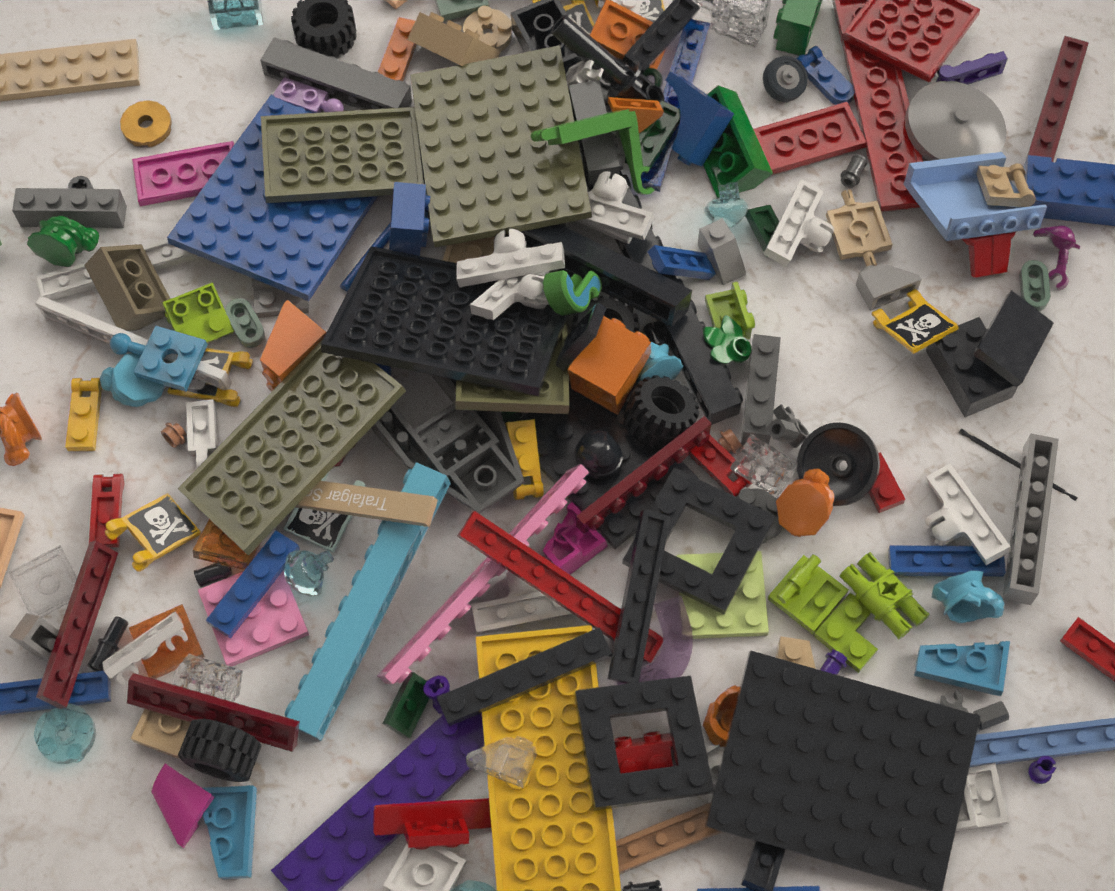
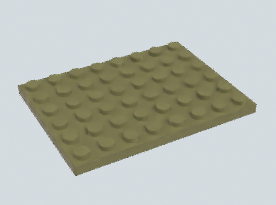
(480, 148)

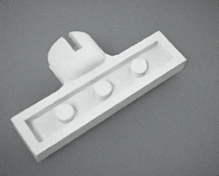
(610, 211)
(799, 226)
(510, 260)
(505, 292)
(963, 517)
(519, 608)

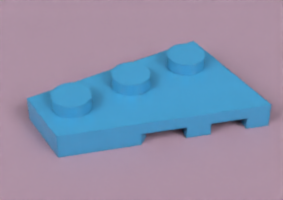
(969, 667)
(231, 829)

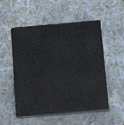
(580, 336)

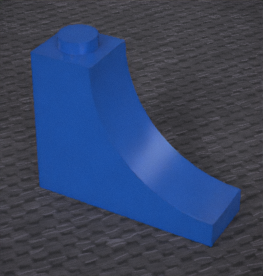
(700, 121)

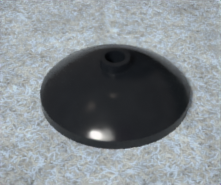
(837, 443)

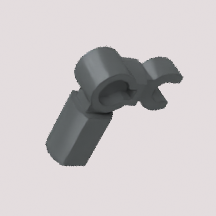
(787, 427)
(990, 715)

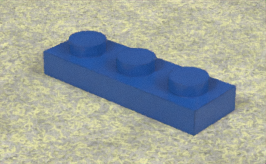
(681, 262)

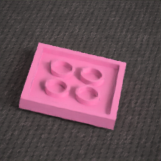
(269, 626)

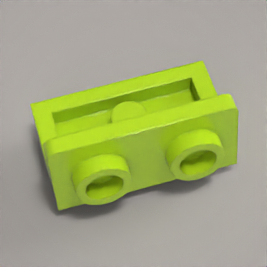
(732, 304)

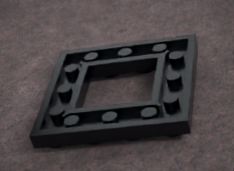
(750, 528)
(609, 787)

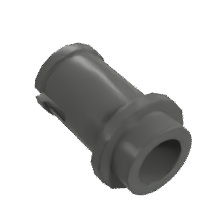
(851, 176)

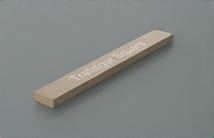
(371, 503)

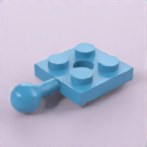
(160, 344)

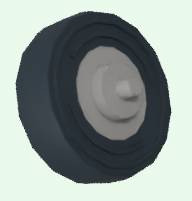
(785, 78)

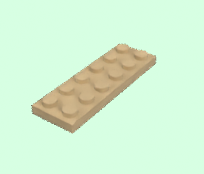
(69, 70)

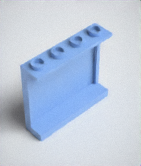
(955, 202)

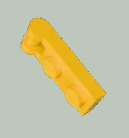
(83, 415)
(525, 447)

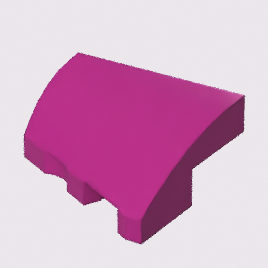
(569, 546)
(180, 802)

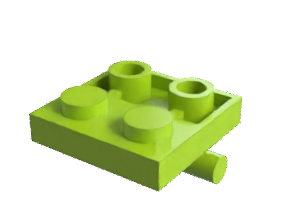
(198, 314)
(808, 593)

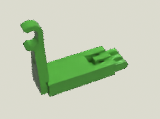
(622, 120)

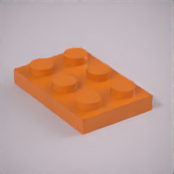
(620, 29)

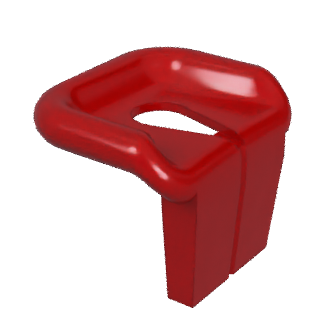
(989, 254)

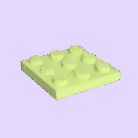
(746, 612)

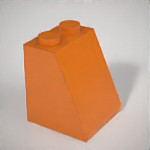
(288, 344)
(610, 365)

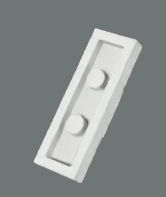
(144, 647)

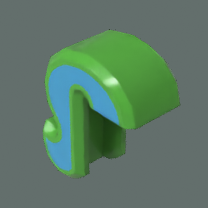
(570, 294)

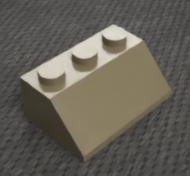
(128, 285)

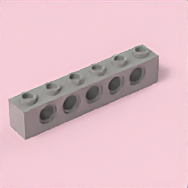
(1030, 519)

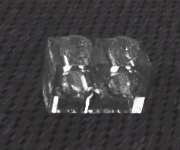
(764, 465)
(209, 677)

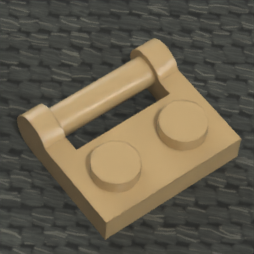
(998, 190)

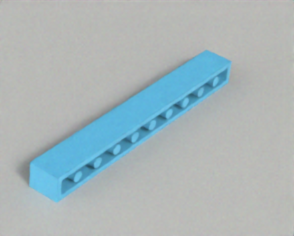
(362, 611)

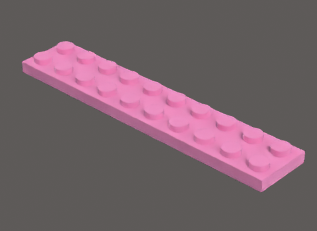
(477, 582)

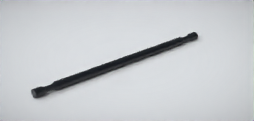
(1008, 459)

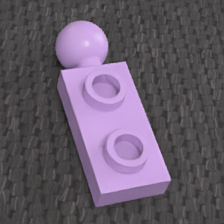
(307, 97)

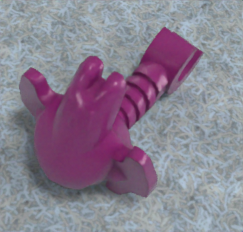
(1064, 240)

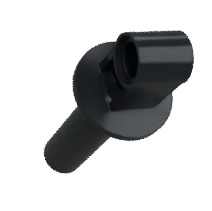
(623, 80)

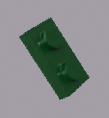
(763, 223)
(407, 706)

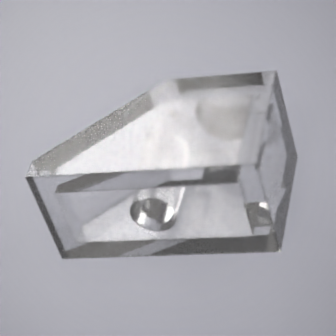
(505, 759)

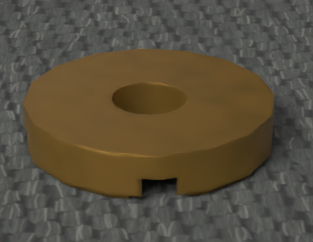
(142, 112)

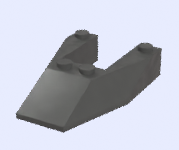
(462, 444)

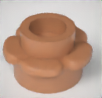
(173, 434)
(729, 441)

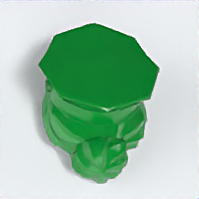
(61, 240)

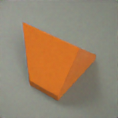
(646, 110)

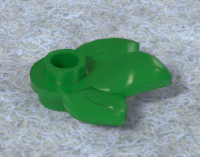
(727, 342)

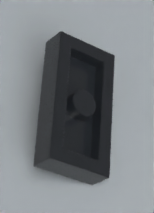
(763, 867)

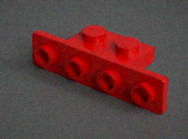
(643, 753)
(432, 822)

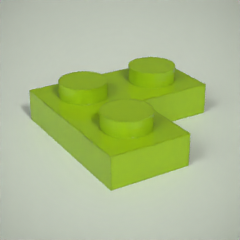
(840, 633)

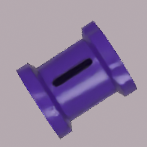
(433, 689)

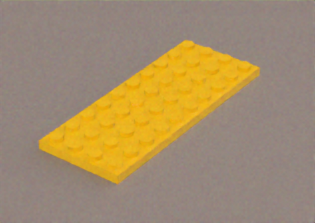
(549, 829)

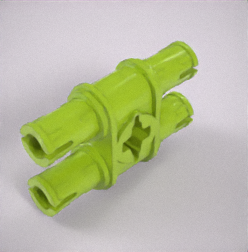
(884, 595)

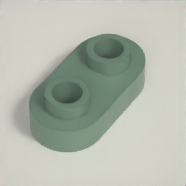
(1035, 288)
(245, 324)

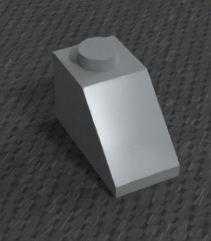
(722, 251)
(885, 284)
(35, 635)

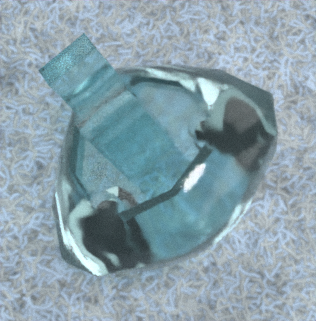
(728, 207)
(305, 571)

